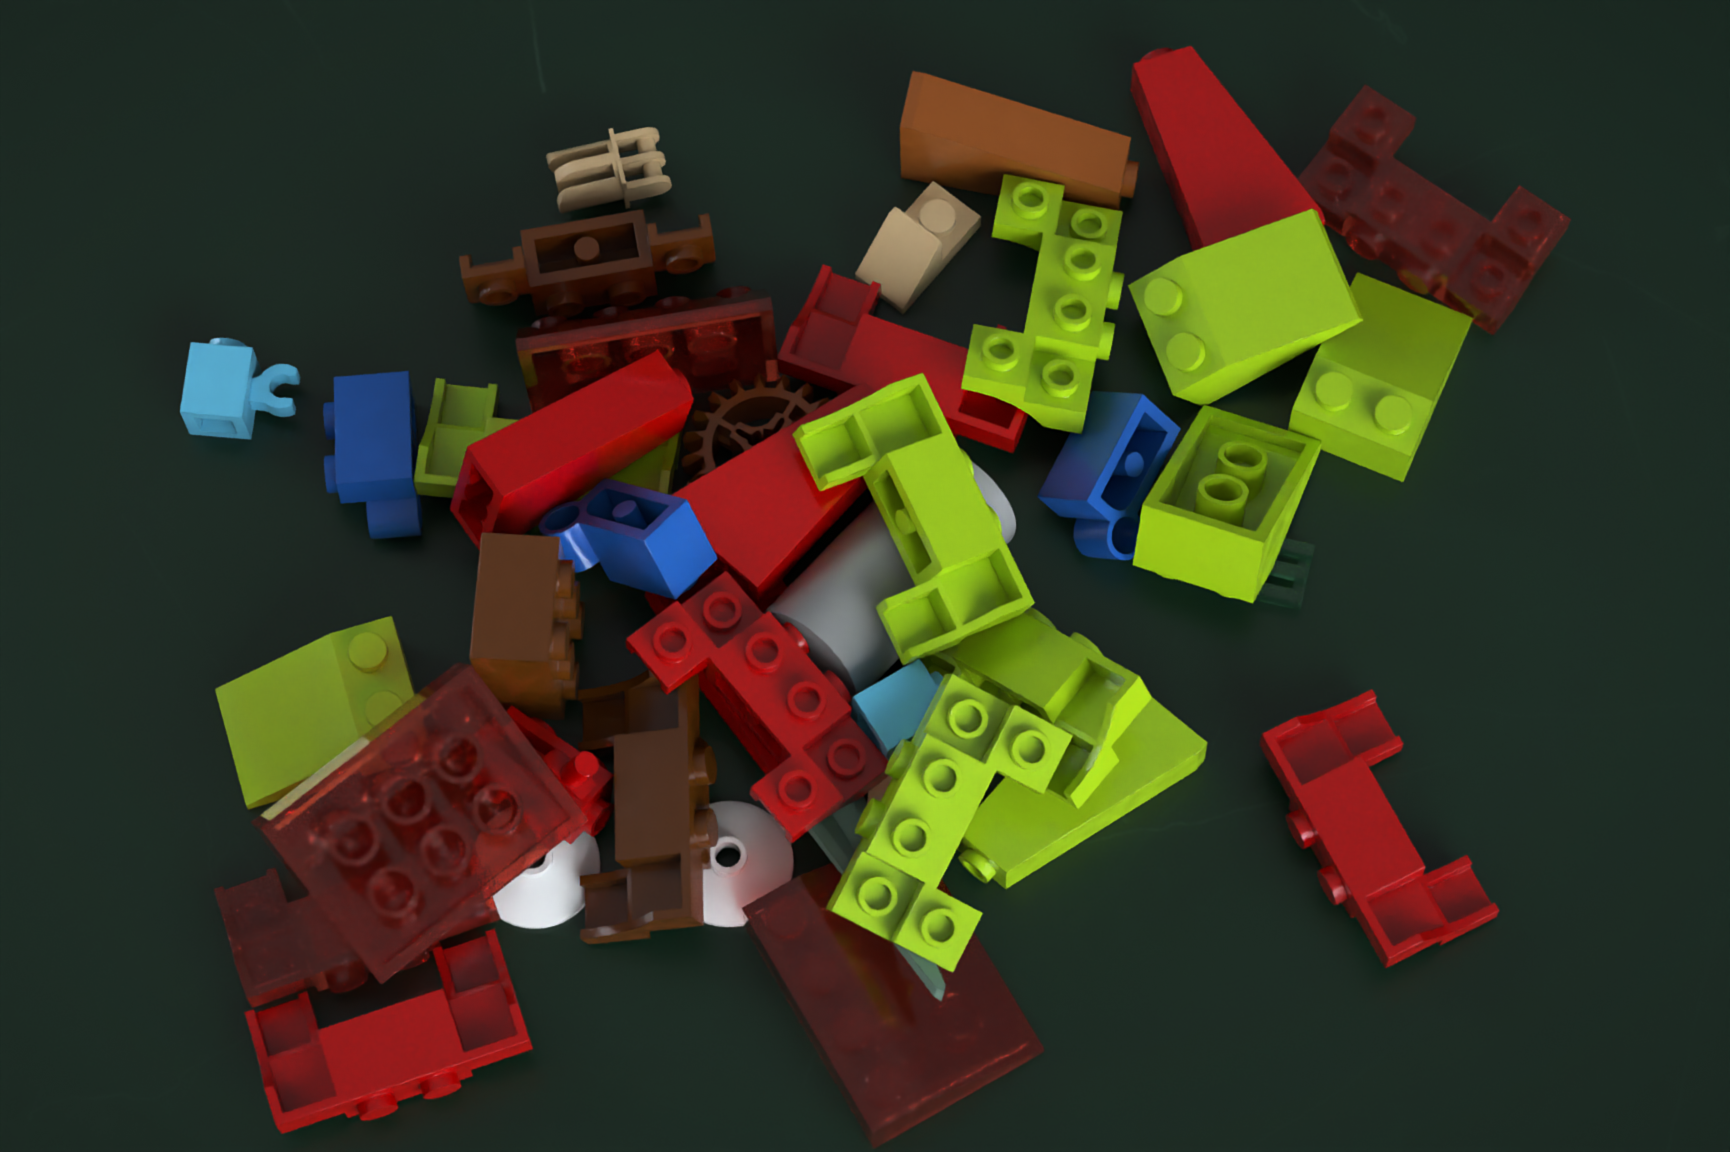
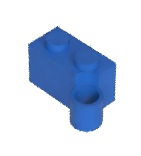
(375, 450)
(1109, 472)
(635, 535)

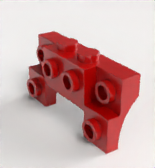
(842, 344)
(775, 692)
(1358, 836)
(393, 1051)

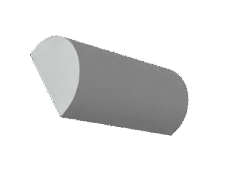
(839, 591)

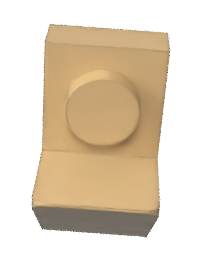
(917, 245)

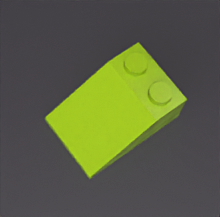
(1244, 306)
(1380, 378)
(1225, 503)
(312, 706)

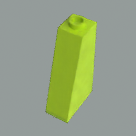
(1025, 830)

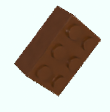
(526, 623)

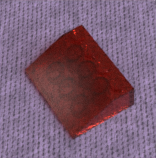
(703, 338)
(420, 821)
(874, 1019)

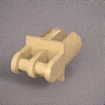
(597, 174)

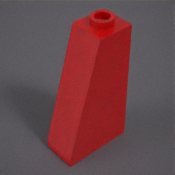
(1210, 151)
(568, 447)
(766, 507)

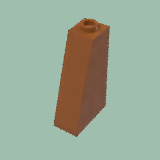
(976, 137)

